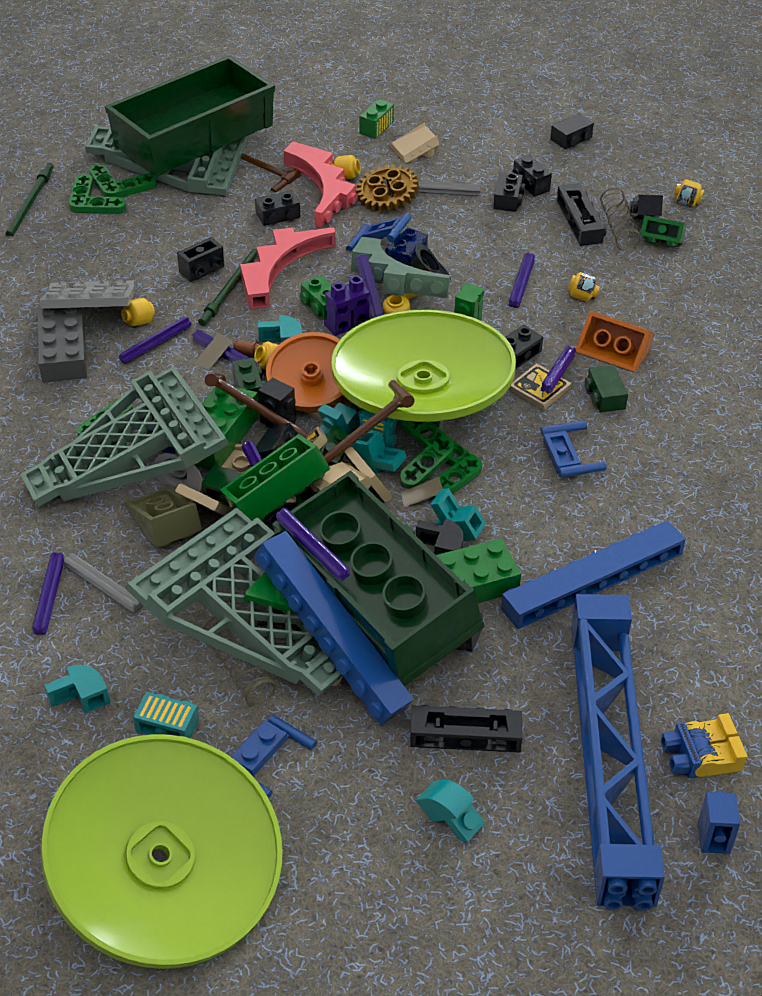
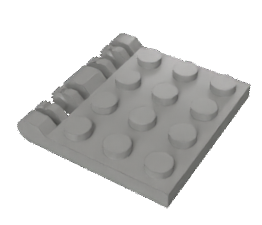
(88, 294)

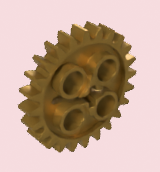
(400, 182)

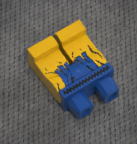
(705, 748)

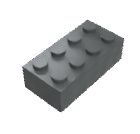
(61, 344)

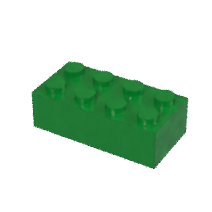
(232, 419)
(276, 478)
(485, 568)

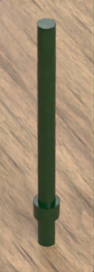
(42, 177)
(213, 308)

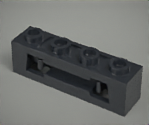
(591, 229)
(466, 728)

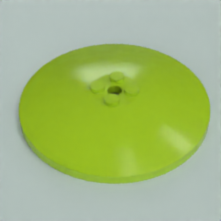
(438, 356)
(171, 799)

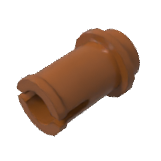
(246, 347)

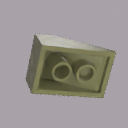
(165, 516)

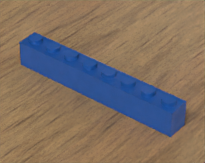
(592, 574)
(333, 628)

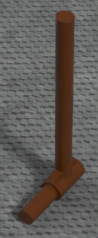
(287, 177)
(219, 381)
(401, 399)

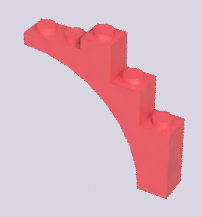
(329, 179)
(273, 258)

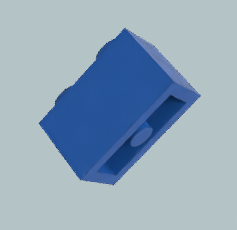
(718, 822)

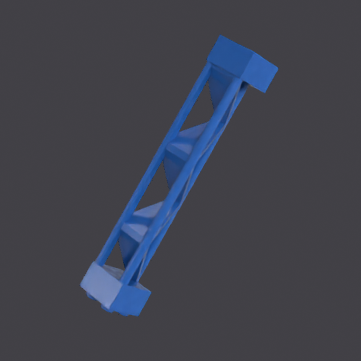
(625, 869)

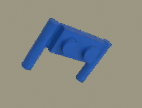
(389, 229)
(562, 451)
(265, 742)

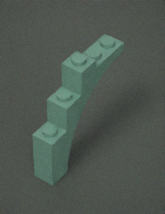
(396, 276)

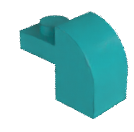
(278, 330)
(340, 416)
(376, 454)
(466, 517)
(80, 683)
(451, 803)

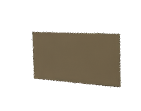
(213, 351)
(421, 492)

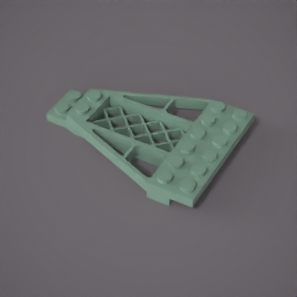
(207, 175)
(178, 424)
(207, 562)

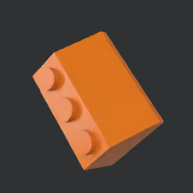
(614, 341)

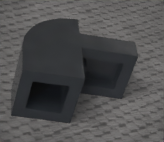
(444, 537)

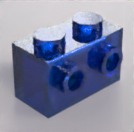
(404, 245)

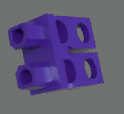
(346, 304)

